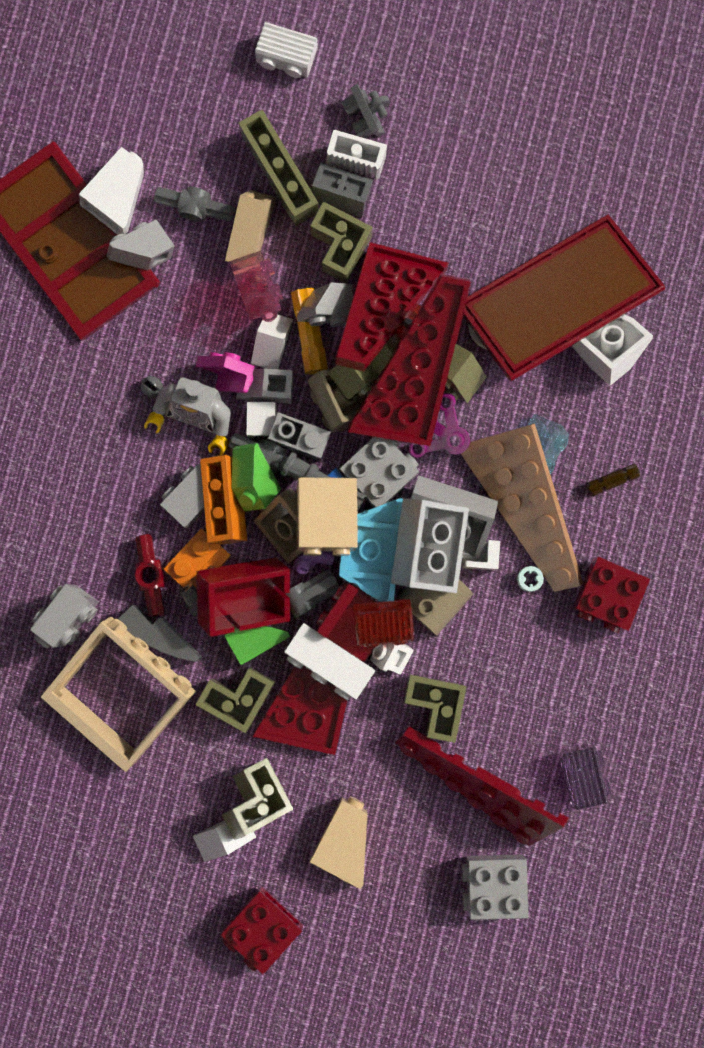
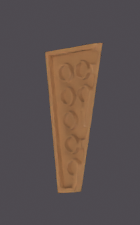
(518, 477)

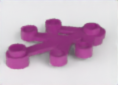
(446, 433)

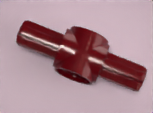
(151, 590)

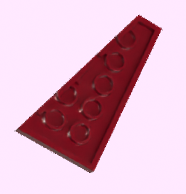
(385, 295)
(412, 383)
(305, 711)
(483, 790)

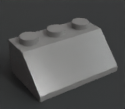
(480, 516)
(429, 545)

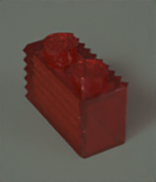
(383, 623)

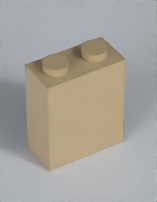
(327, 515)

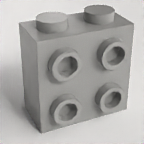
(380, 470)
(64, 616)
(495, 887)

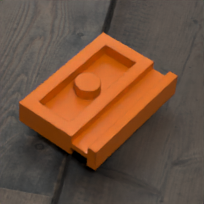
(196, 556)

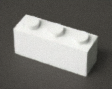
(329, 662)

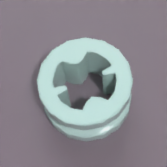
(538, 578)

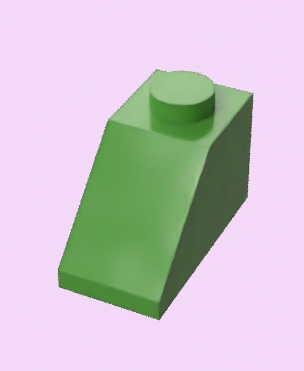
(252, 478)
(255, 641)

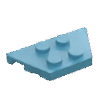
(373, 560)

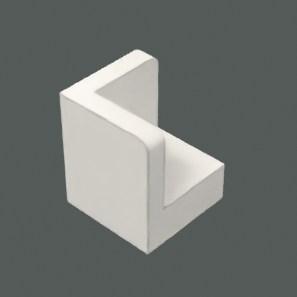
(260, 418)
(488, 560)

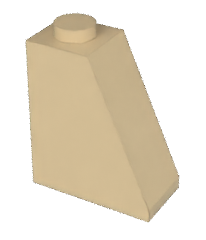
(250, 224)
(344, 842)

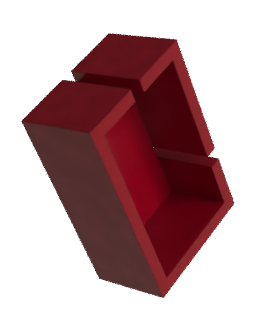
(244, 595)

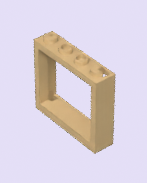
(89, 723)

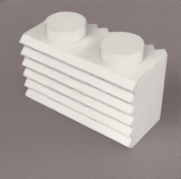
(286, 50)
(356, 154)

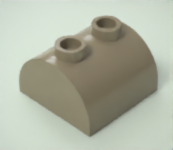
(332, 402)
(280, 524)
(435, 607)

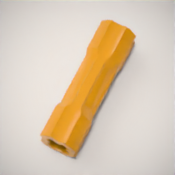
(310, 337)

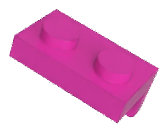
(232, 373)

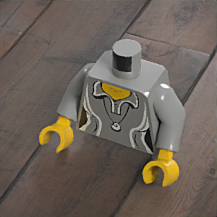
(193, 405)

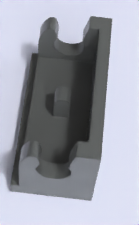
(341, 189)

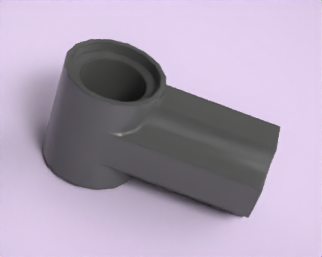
(306, 595)

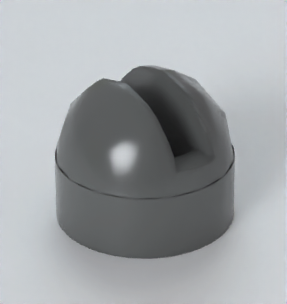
(147, 392)

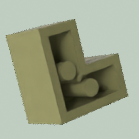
(347, 240)
(464, 375)
(354, 381)
(444, 701)
(237, 706)
(263, 800)

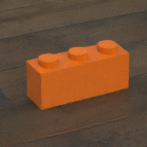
(222, 510)

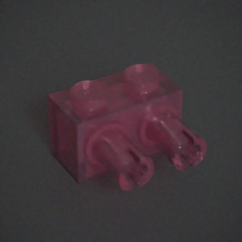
(256, 287)

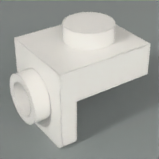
(391, 657)

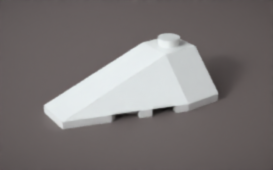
(614, 348)

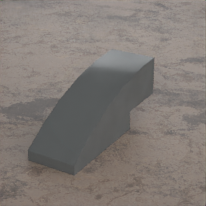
(158, 635)

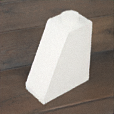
(114, 191)

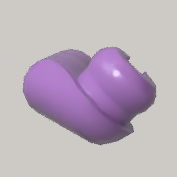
(304, 563)

